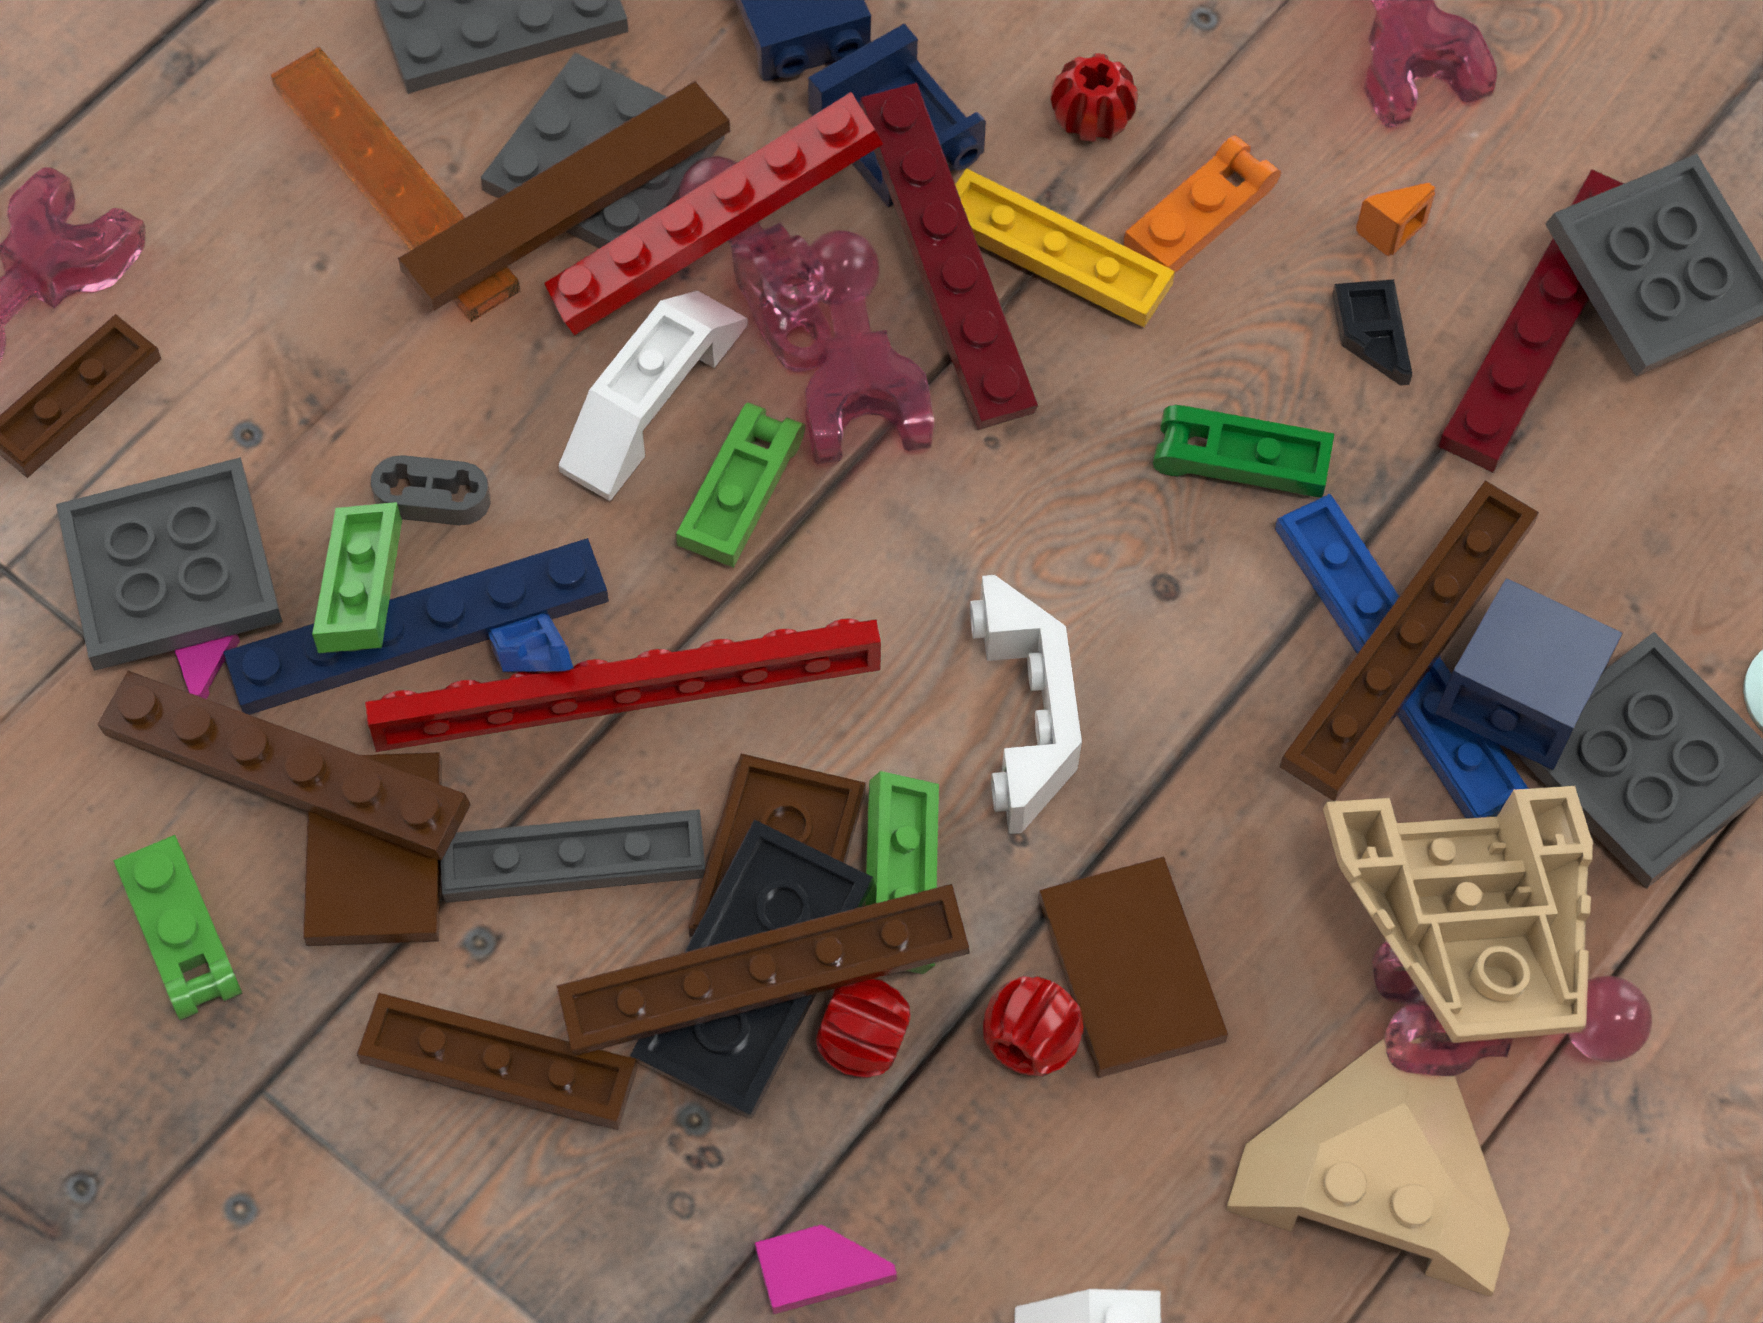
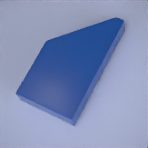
(530, 646)

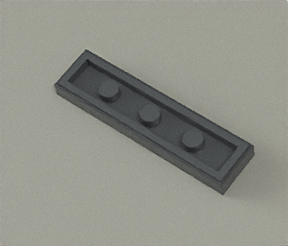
(573, 856)

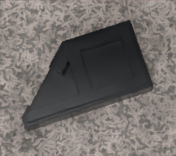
(1373, 326)

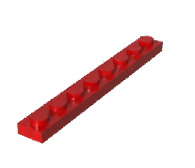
(614, 687)

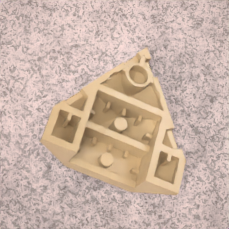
(1385, 1162)

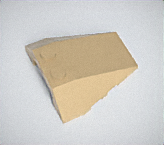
(1480, 908)

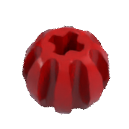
(1094, 97)
(1033, 1026)
(863, 1028)

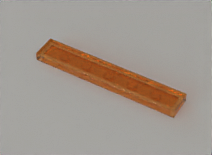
(379, 165)

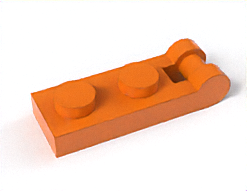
(1202, 206)

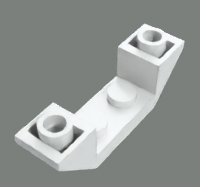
(638, 382)
(1021, 629)

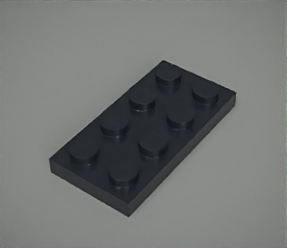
(764, 889)

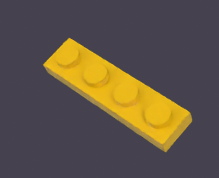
(1063, 250)

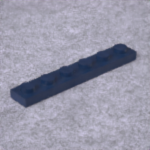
(421, 626)

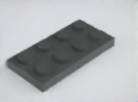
(463, 38)

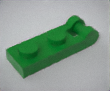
(1244, 450)

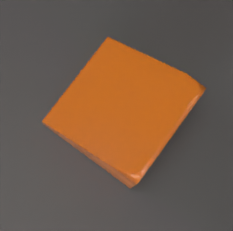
(1395, 216)

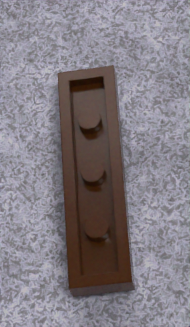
(497, 1061)

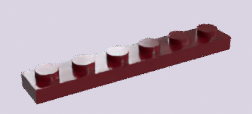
(948, 258)
(1521, 354)

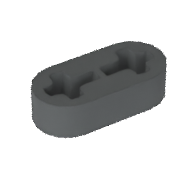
(432, 489)

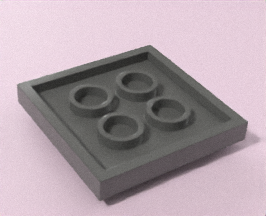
(571, 114)
(1663, 263)
(167, 564)
(1657, 761)

